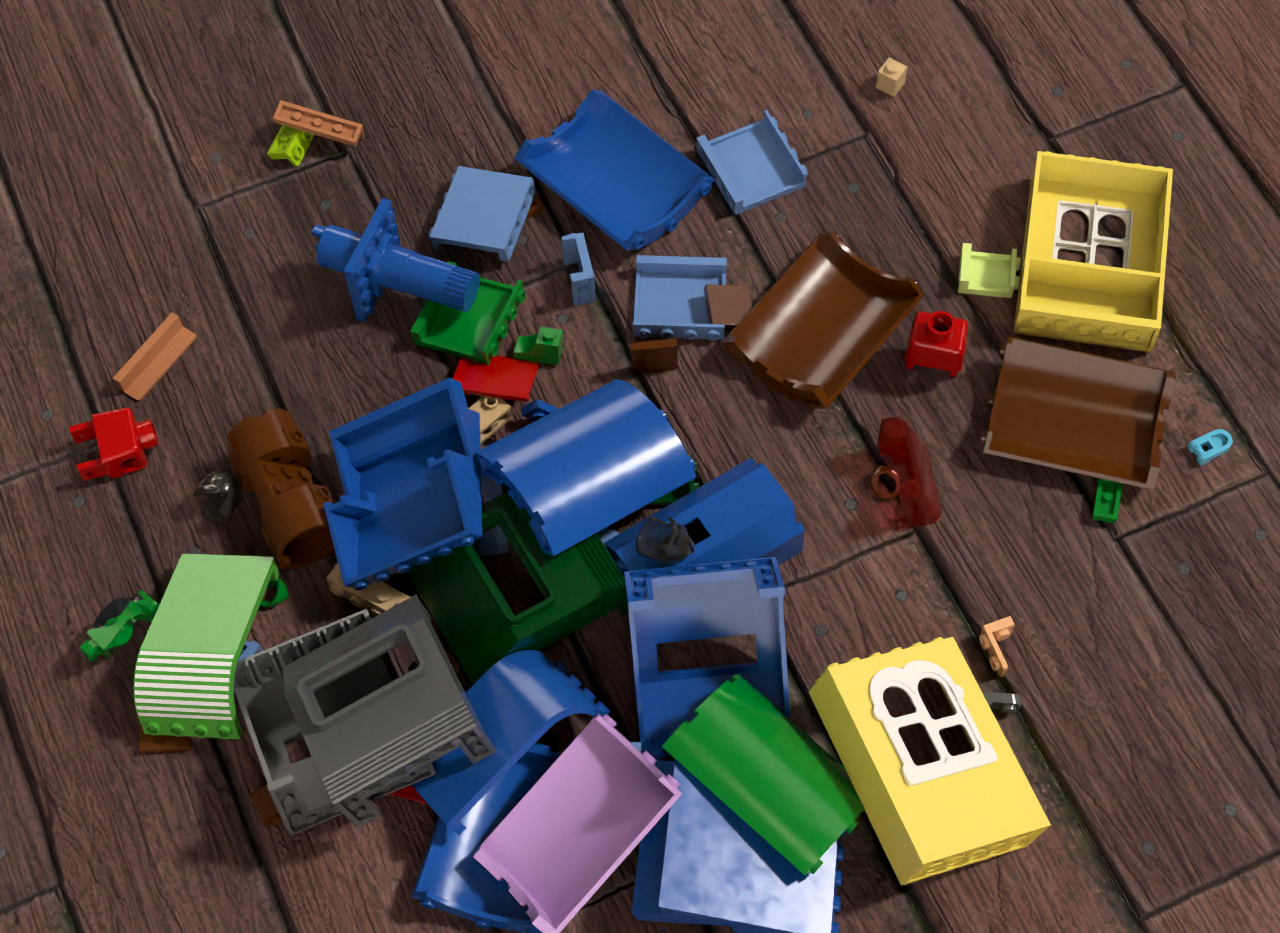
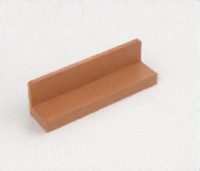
(318, 123)
(154, 358)

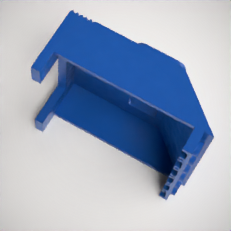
(695, 605)

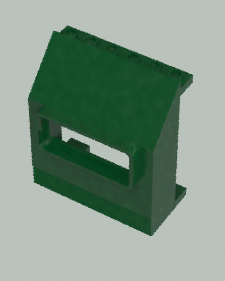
(477, 620)

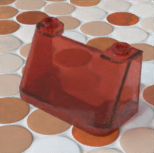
(919, 494)

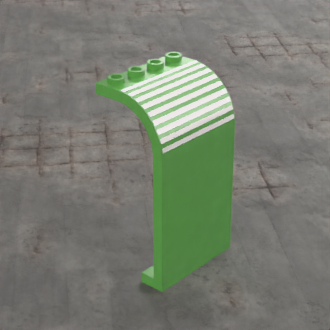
(195, 644)

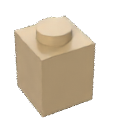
(891, 77)

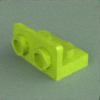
(290, 145)

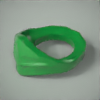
(282, 594)

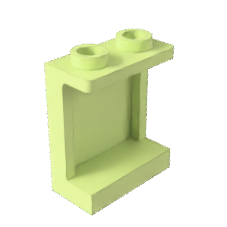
(988, 273)

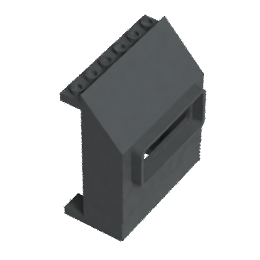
(272, 726)
(392, 727)

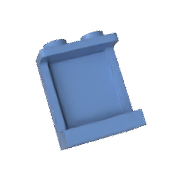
(583, 282)

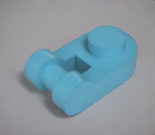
(1217, 441)

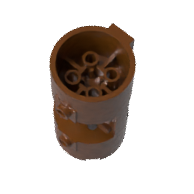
(273, 463)

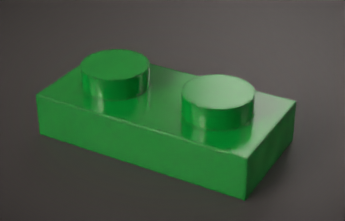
(1107, 501)

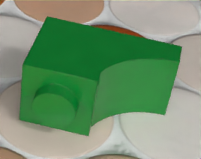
(541, 347)

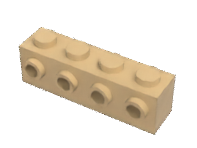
(493, 415)
(375, 598)

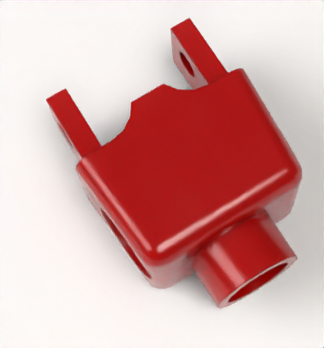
(937, 342)
(120, 443)

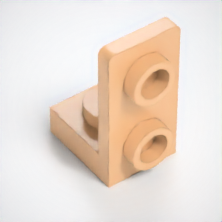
(990, 633)

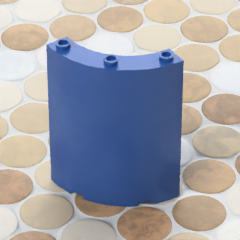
(617, 172)
(589, 464)
(455, 879)

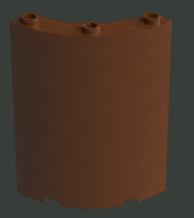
(821, 322)
(1079, 412)

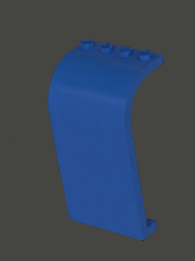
(515, 707)

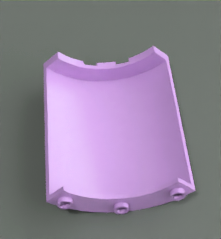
(577, 824)

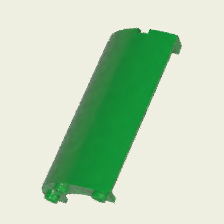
(768, 772)

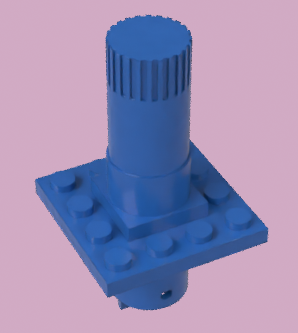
(379, 261)

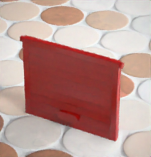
(501, 379)

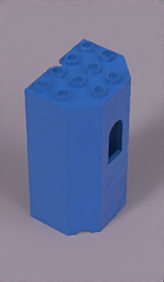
(740, 511)

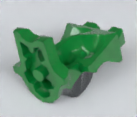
(116, 624)

